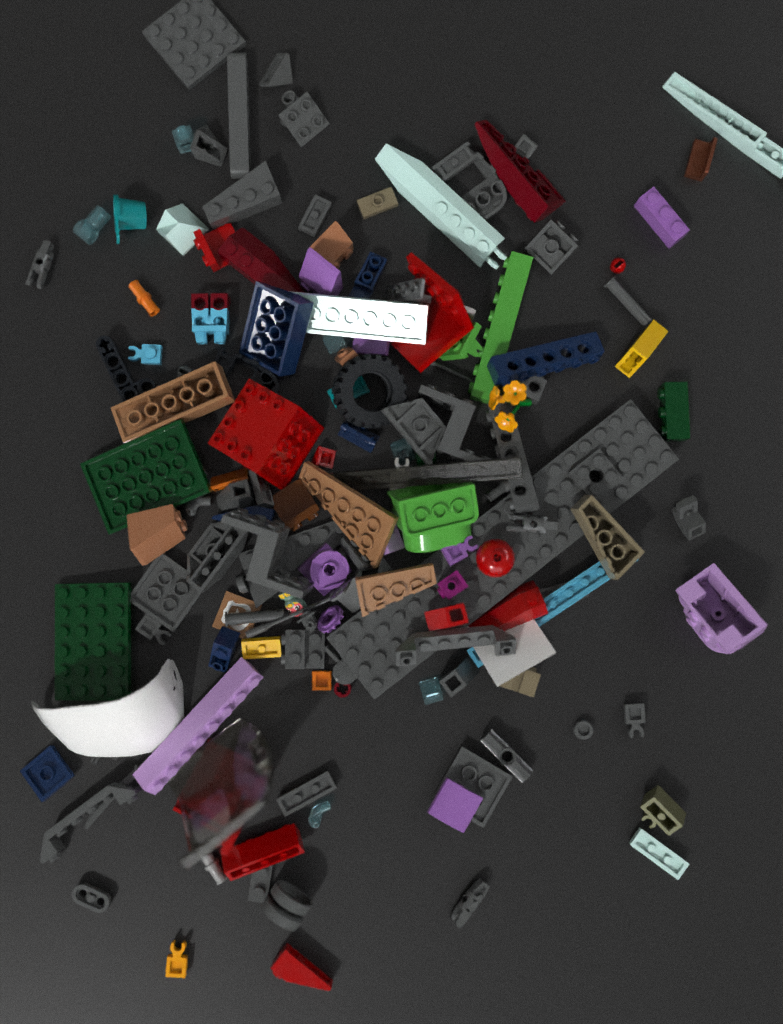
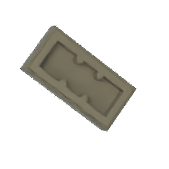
(377, 203)

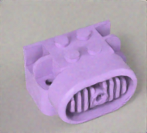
(719, 612)

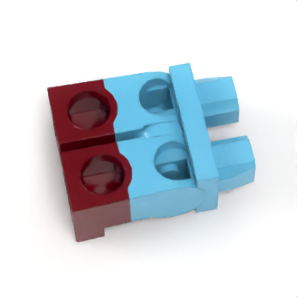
(210, 317)

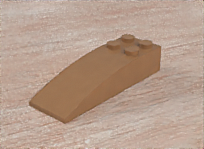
(178, 399)

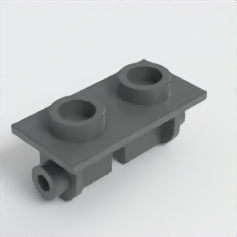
(308, 620)

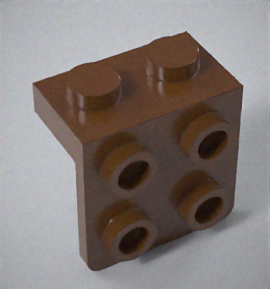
(295, 505)

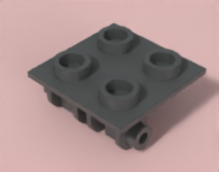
(303, 119)

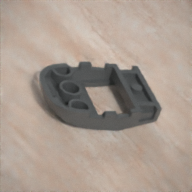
(487, 196)

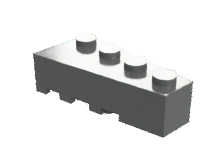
(244, 198)

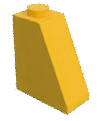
(641, 349)

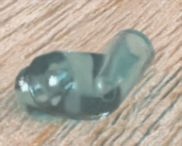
(316, 813)

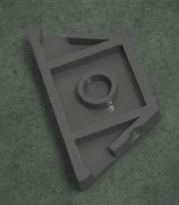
(417, 426)

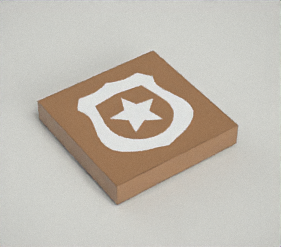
(235, 604)

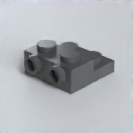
(552, 246)
(303, 649)

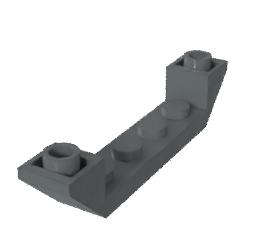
(455, 638)
(53, 845)

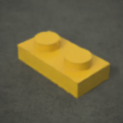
(261, 647)

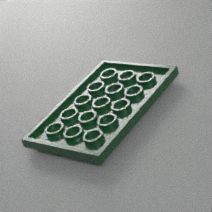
(146, 475)
(92, 641)

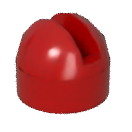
(619, 269)

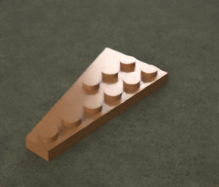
(354, 513)

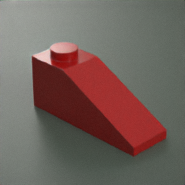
(297, 969)

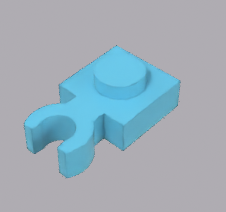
(149, 354)

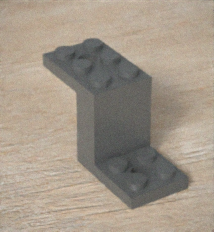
(461, 415)
(268, 553)

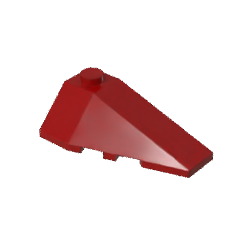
(515, 609)

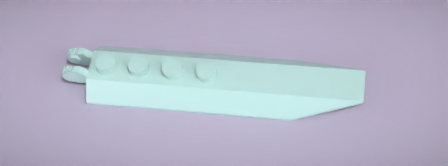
(441, 206)

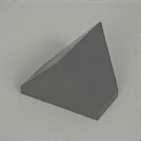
(207, 147)

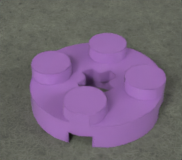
(338, 574)

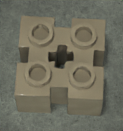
(524, 682)

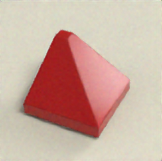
(324, 457)

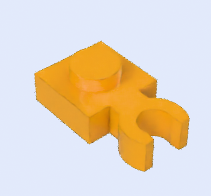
(177, 962)

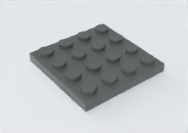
(193, 39)

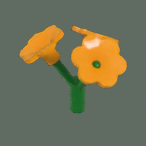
(514, 394)

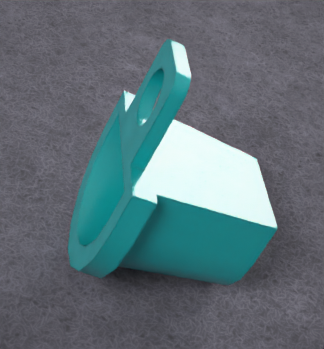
(128, 215)

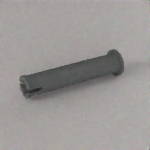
(630, 304)
(253, 617)

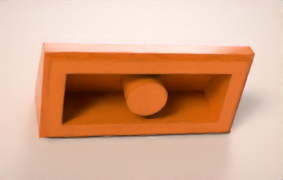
(221, 481)

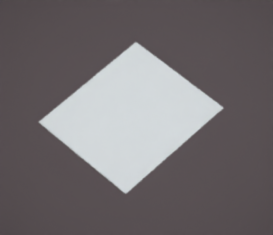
(530, 650)

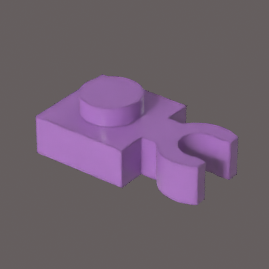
(457, 553)

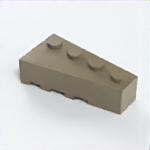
(607, 538)

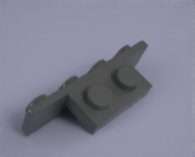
(408, 291)

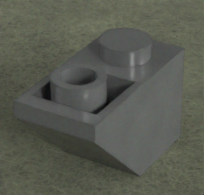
(235, 496)
(459, 676)

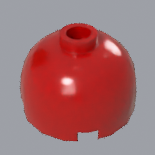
(486, 562)

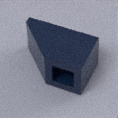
(223, 649)

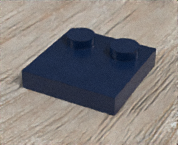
(47, 773)

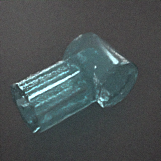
(89, 228)

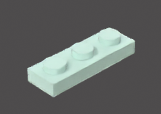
(658, 853)

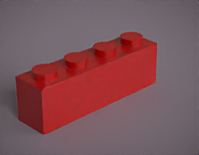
(263, 851)

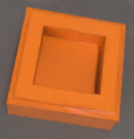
(322, 680)

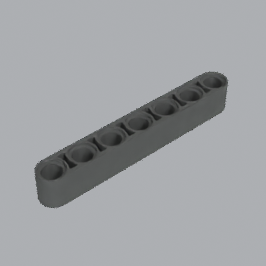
(238, 114)

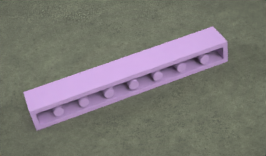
(197, 726)

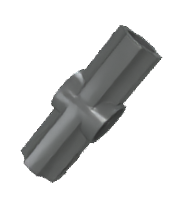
(515, 763)

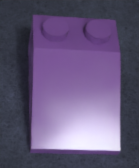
(319, 275)

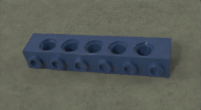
(553, 351)

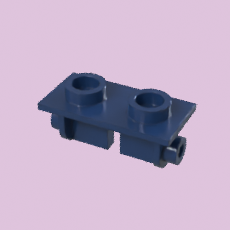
(359, 436)

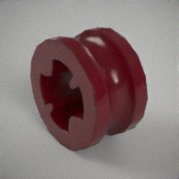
(339, 693)

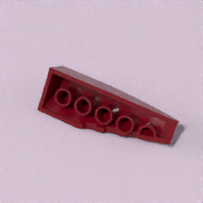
(527, 187)
(257, 261)

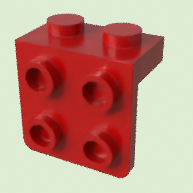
(211, 243)

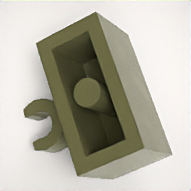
(662, 811)

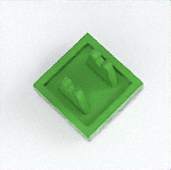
(467, 344)

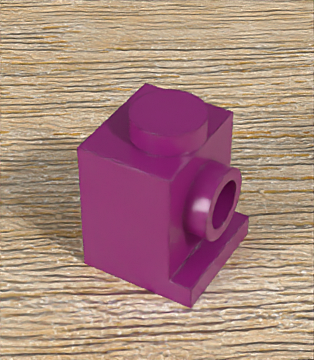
(459, 582)

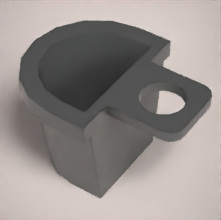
(347, 592)

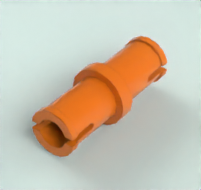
(144, 298)

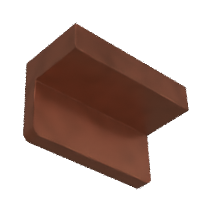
(700, 159)

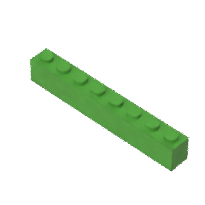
(502, 322)

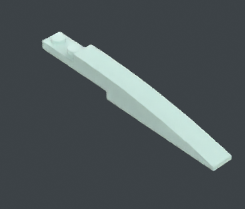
(728, 123)

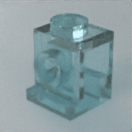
(183, 135)

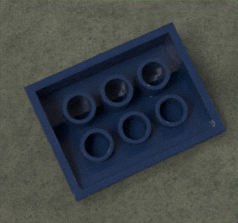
(275, 328)

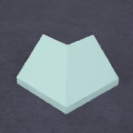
(178, 227)

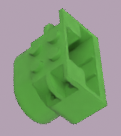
(434, 515)

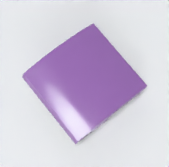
(455, 805)

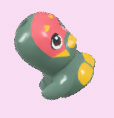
(292, 603)

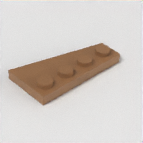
(391, 586)

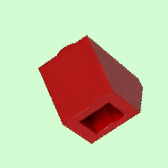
(446, 616)

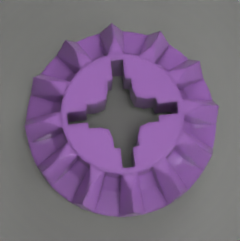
(326, 623)

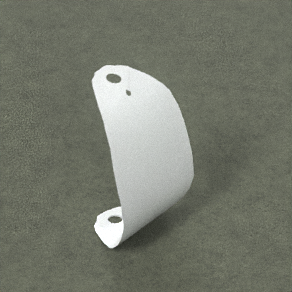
(122, 726)

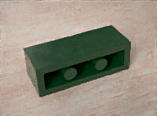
(674, 411)

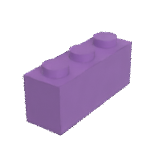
(661, 217)

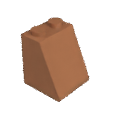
(155, 532)

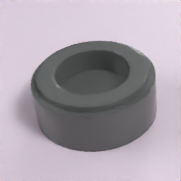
(242, 583)
(583, 729)

